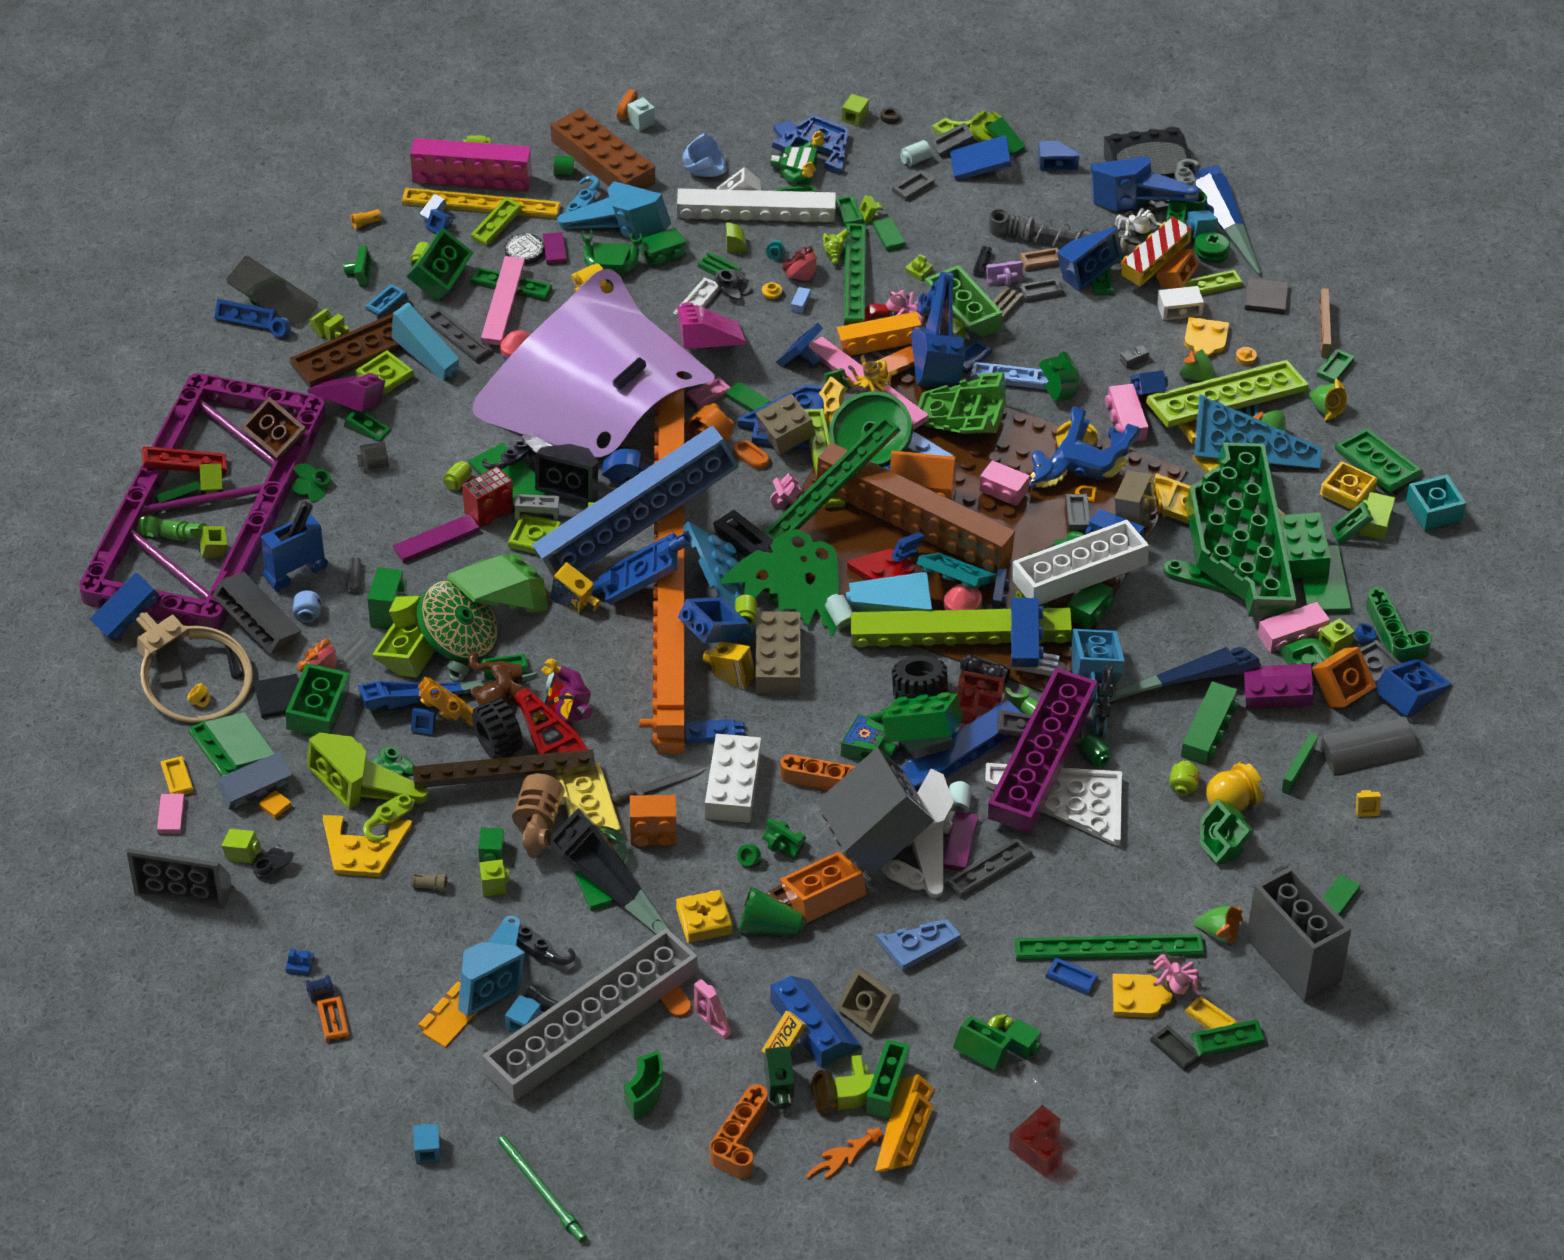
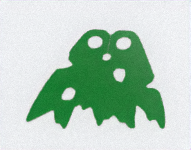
(788, 576)

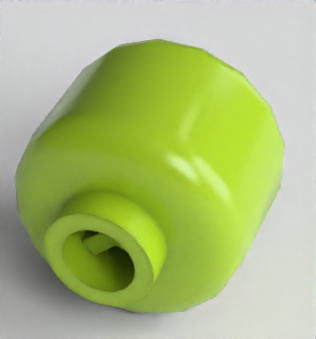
(1184, 778)

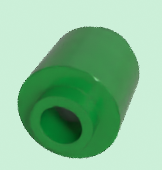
(1095, 750)

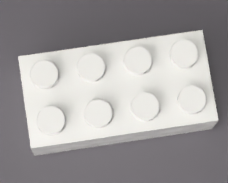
(733, 778)

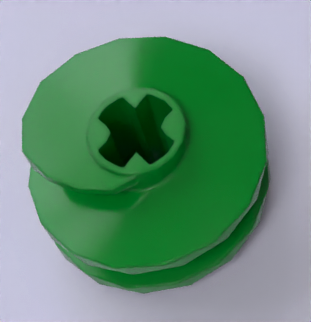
(1212, 247)

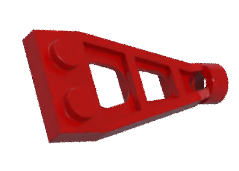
(531, 704)

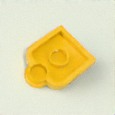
(1206, 335)
(1137, 996)

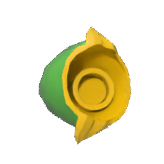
(1329, 399)

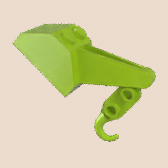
(349, 776)

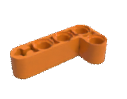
(812, 772)
(741, 1124)

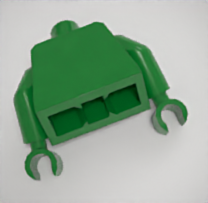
(612, 256)

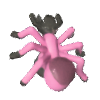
(900, 305)
(1176, 978)

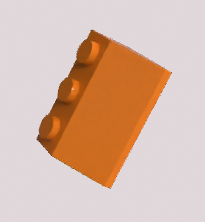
(927, 470)
(824, 886)

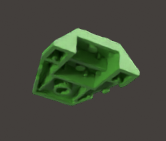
(968, 407)
(504, 581)

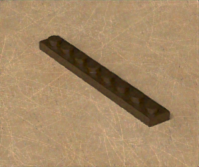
(503, 768)

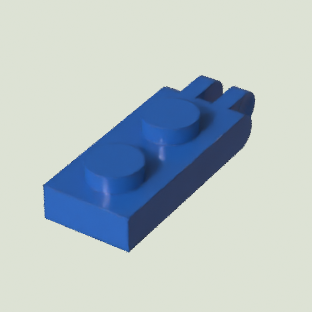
(706, 730)

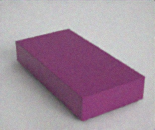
(554, 248)

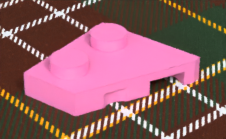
(710, 1009)

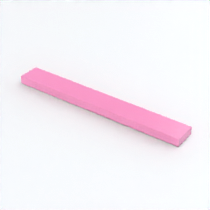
(837, 359)

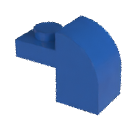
(623, 464)

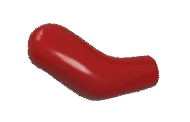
(875, 310)

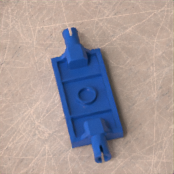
(641, 568)

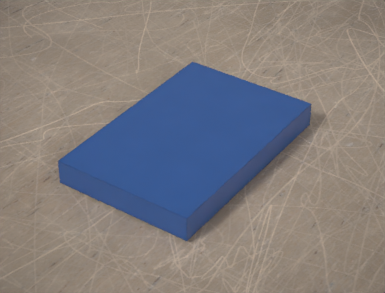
(980, 158)

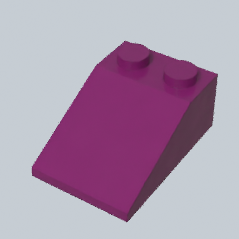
(353, 392)

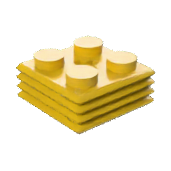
(1348, 485)
(700, 927)

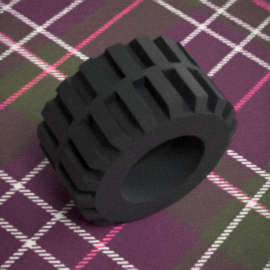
(919, 677)
(497, 728)

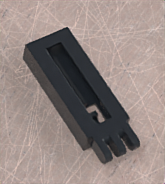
(742, 534)

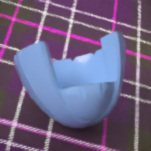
(704, 157)

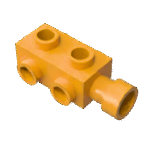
(442, 700)

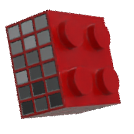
(488, 496)

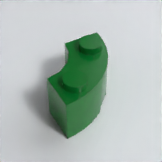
(646, 1086)

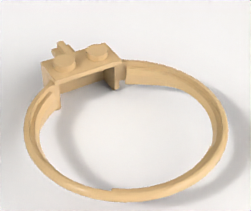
(161, 634)

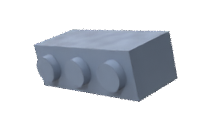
(254, 780)

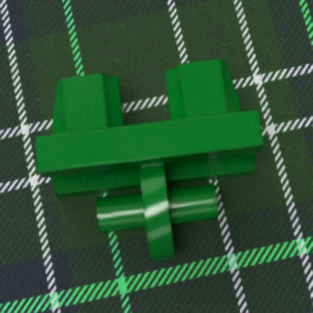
(781, 838)

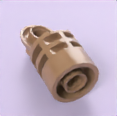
(537, 811)

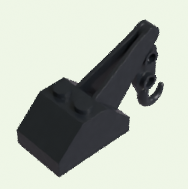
(559, 469)

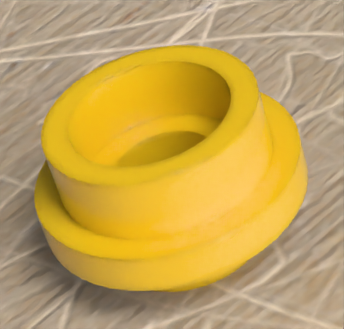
(771, 290)

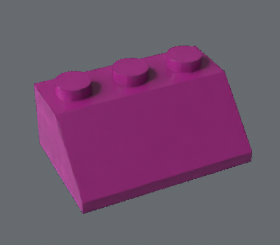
(1279, 686)

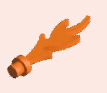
(841, 1153)

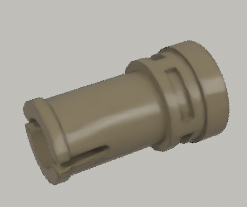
(434, 882)

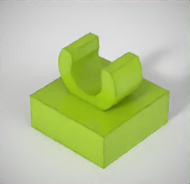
(869, 209)
(919, 267)
(317, 322)
(335, 327)

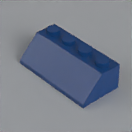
(825, 1033)

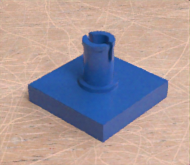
(801, 347)

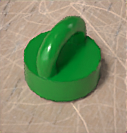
(749, 855)

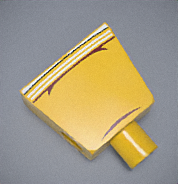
(731, 663)

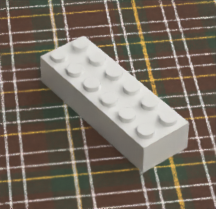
(1081, 562)

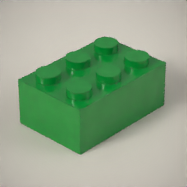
(439, 264)
(1306, 545)
(317, 700)
(922, 717)

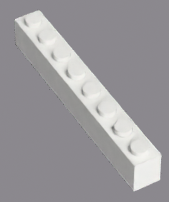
(756, 205)

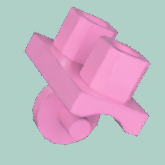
(786, 491)

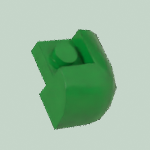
(1061, 375)
(1305, 652)
(1223, 832)

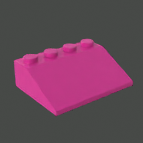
(705, 328)

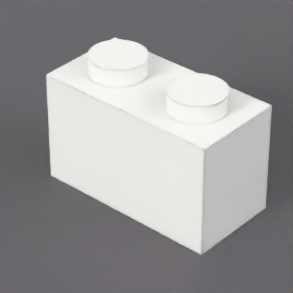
(1180, 303)

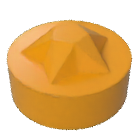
(1246, 356)

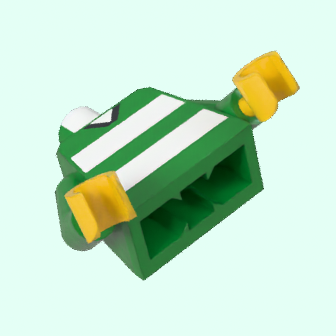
(799, 162)

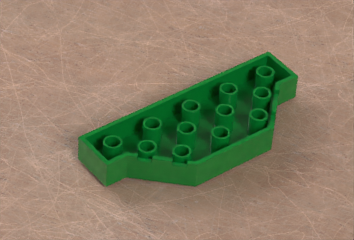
(1240, 530)

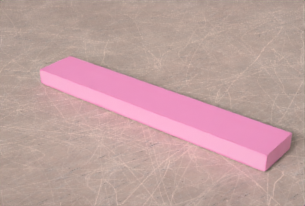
(503, 300)

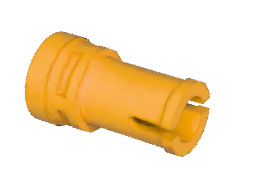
(361, 219)

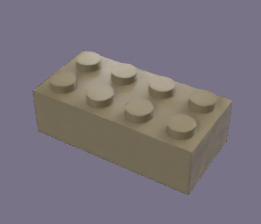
(777, 652)

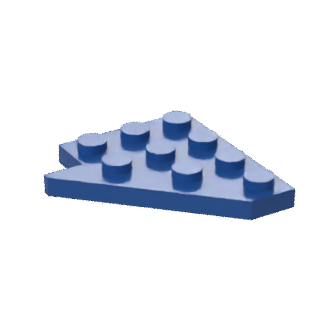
(808, 398)

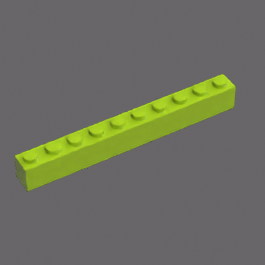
(950, 627)

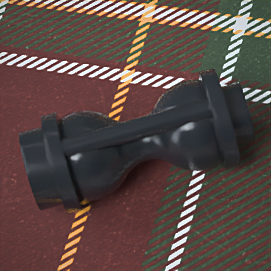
(974, 664)

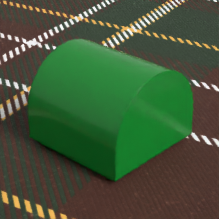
(563, 165)

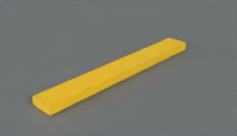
(481, 203)

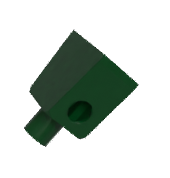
(779, 1075)

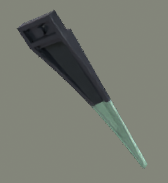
(590, 852)

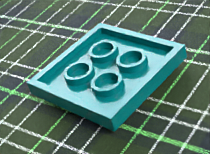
(955, 569)

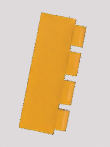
(448, 1020)

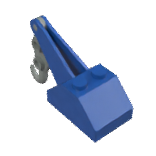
(1131, 182)

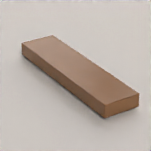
(1324, 319)

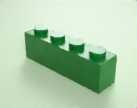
(1209, 723)

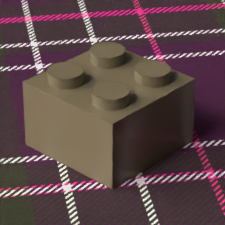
(785, 424)
(1135, 498)

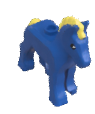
(1082, 457)

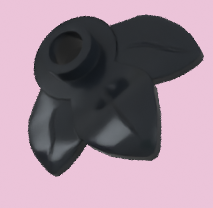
(733, 283)
(268, 863)

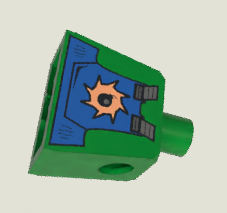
(865, 737)

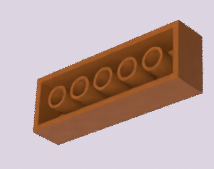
(601, 151)

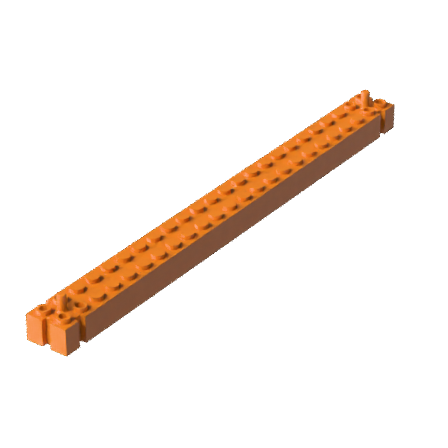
(670, 595)

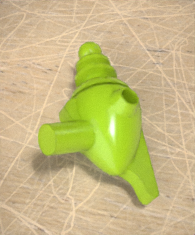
(834, 245)

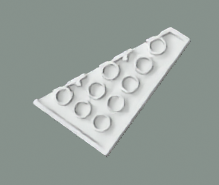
(1081, 799)

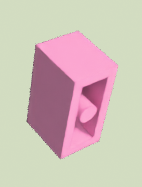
(1004, 483)

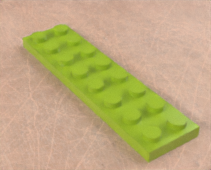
(1232, 390)

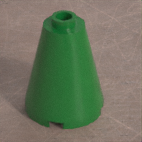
(769, 916)

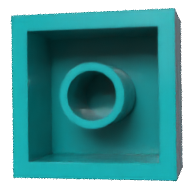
(1435, 502)

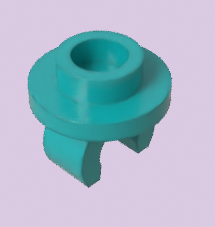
(775, 250)

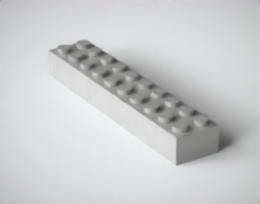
(589, 1014)

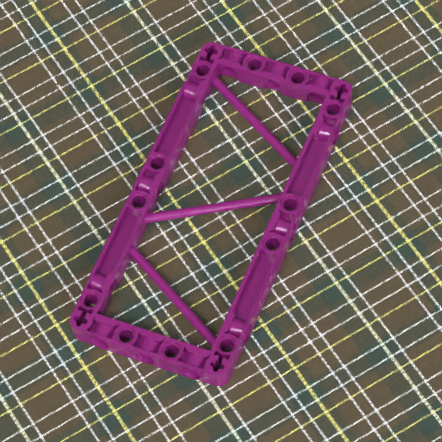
(97, 584)

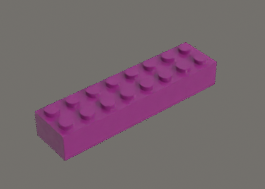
(1042, 750)

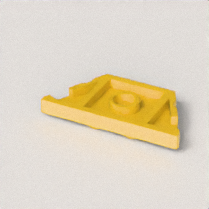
(1172, 497)

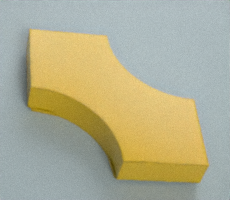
(833, 396)

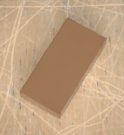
(1040, 259)

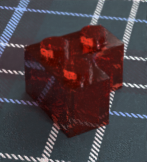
(976, 691)
(1035, 1141)

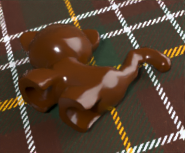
(506, 675)

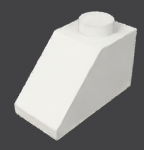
(742, 181)

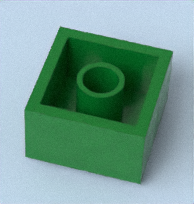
(385, 587)

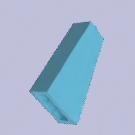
(423, 342)
(891, 594)

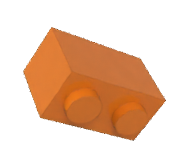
(1177, 270)

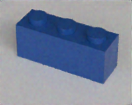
(125, 607)
(1026, 632)

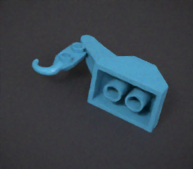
(626, 208)

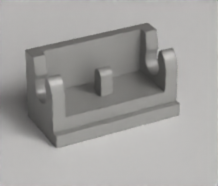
(537, 506)

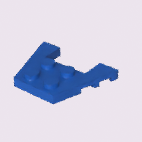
(834, 139)

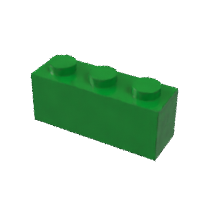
(887, 1079)

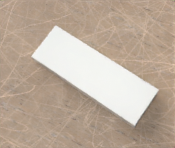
(702, 294)

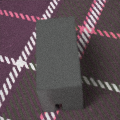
(1130, 360)

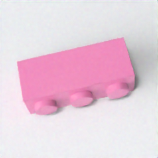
(1126, 409)
(1292, 626)

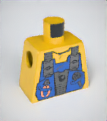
(573, 590)

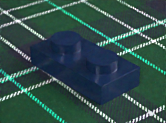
(1002, 584)

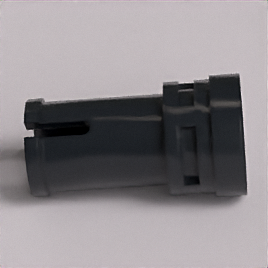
(538, 995)

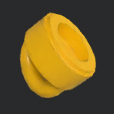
(197, 694)

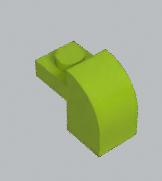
(853, 1089)

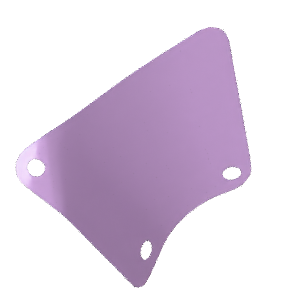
(565, 370)

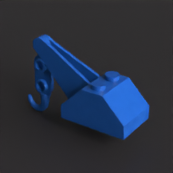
(937, 352)

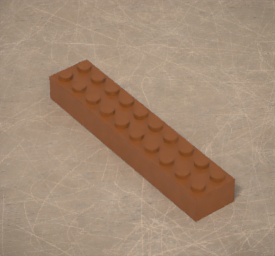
(924, 511)

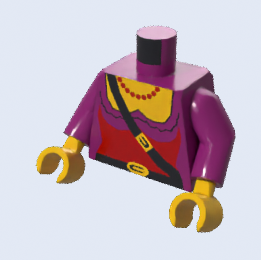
(566, 694)

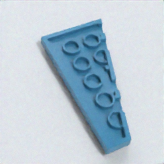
(1222, 424)
(716, 561)

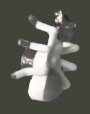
(1137, 225)

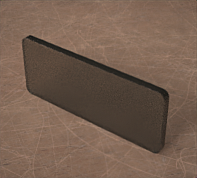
(272, 291)

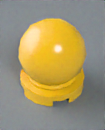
(1236, 787)

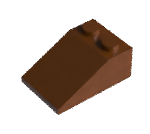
(273, 428)

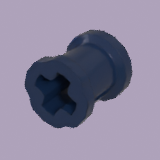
(314, 988)

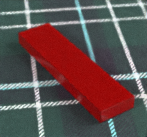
(180, 459)

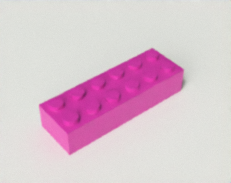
(471, 164)

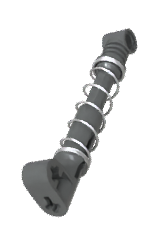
(1001, 222)

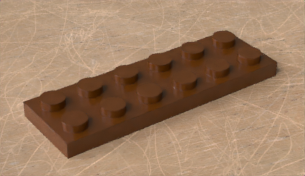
(345, 352)

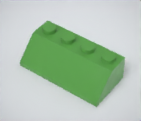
(971, 303)

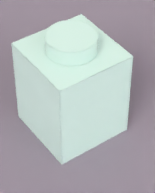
(641, 114)

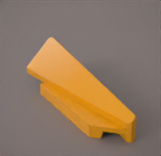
(906, 1124)

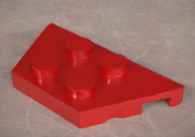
(881, 565)

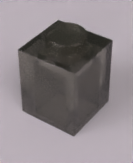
(373, 457)

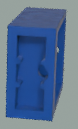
(727, 623)

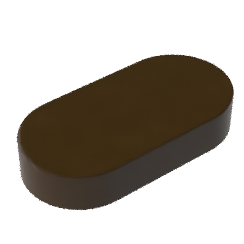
(824, 1092)

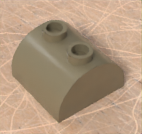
(868, 1001)

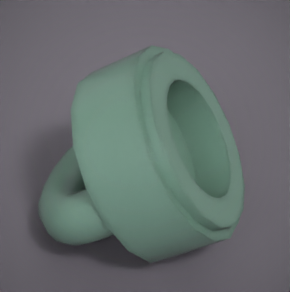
(459, 667)

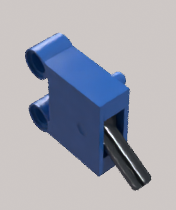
(293, 547)

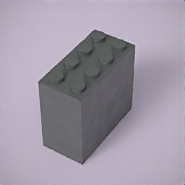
(874, 812)
(1298, 933)

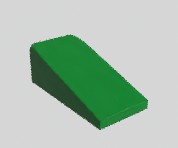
(366, 425)

